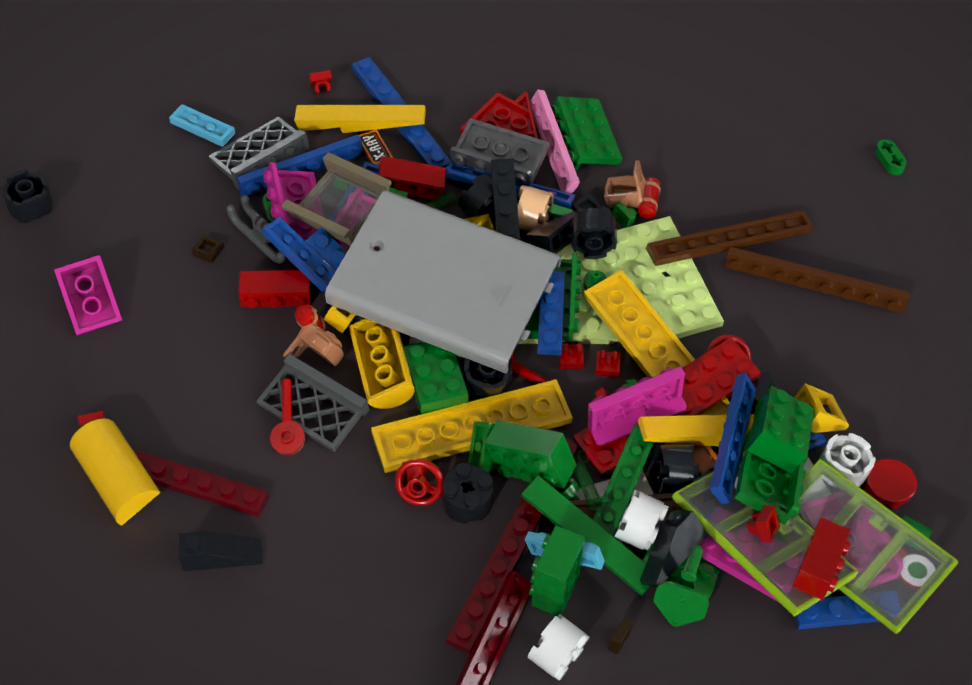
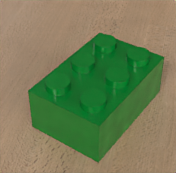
(435, 377)
(781, 429)
(529, 453)
(556, 570)

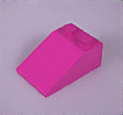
(88, 295)

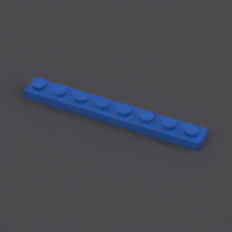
(385, 94)

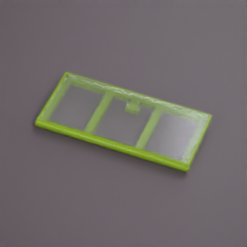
(893, 559)
(771, 563)

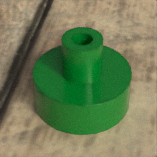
(592, 278)
(570, 490)

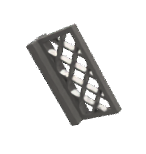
(280, 149)
(328, 388)

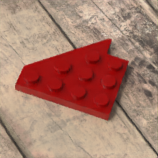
(507, 114)

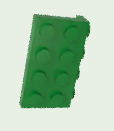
(586, 131)
(570, 304)
(766, 484)

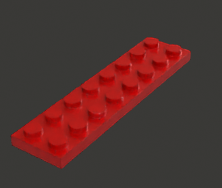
(705, 385)

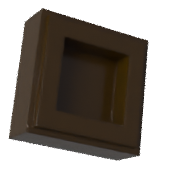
(207, 249)
(620, 636)

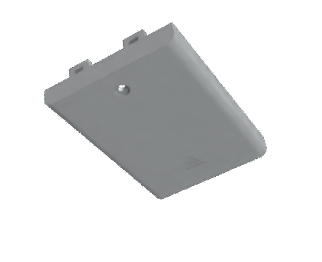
(442, 280)

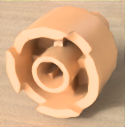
(533, 207)

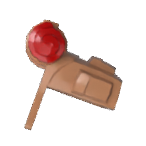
(634, 192)
(315, 336)

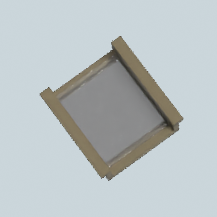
(340, 199)

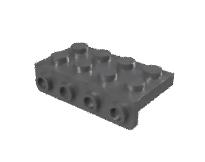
(485, 142)

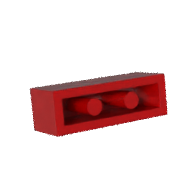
(412, 177)
(274, 289)
(823, 559)

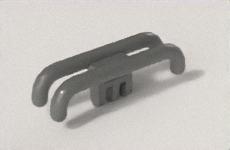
(254, 234)

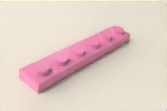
(557, 152)

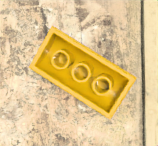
(381, 364)
(113, 468)

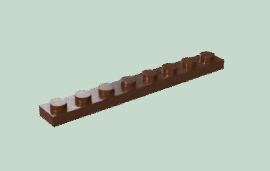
(723, 238)
(817, 280)

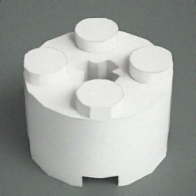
(849, 457)
(640, 520)
(558, 646)

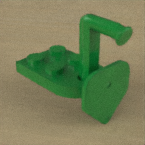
(687, 590)

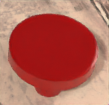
(891, 483)

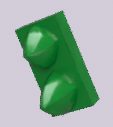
(478, 452)

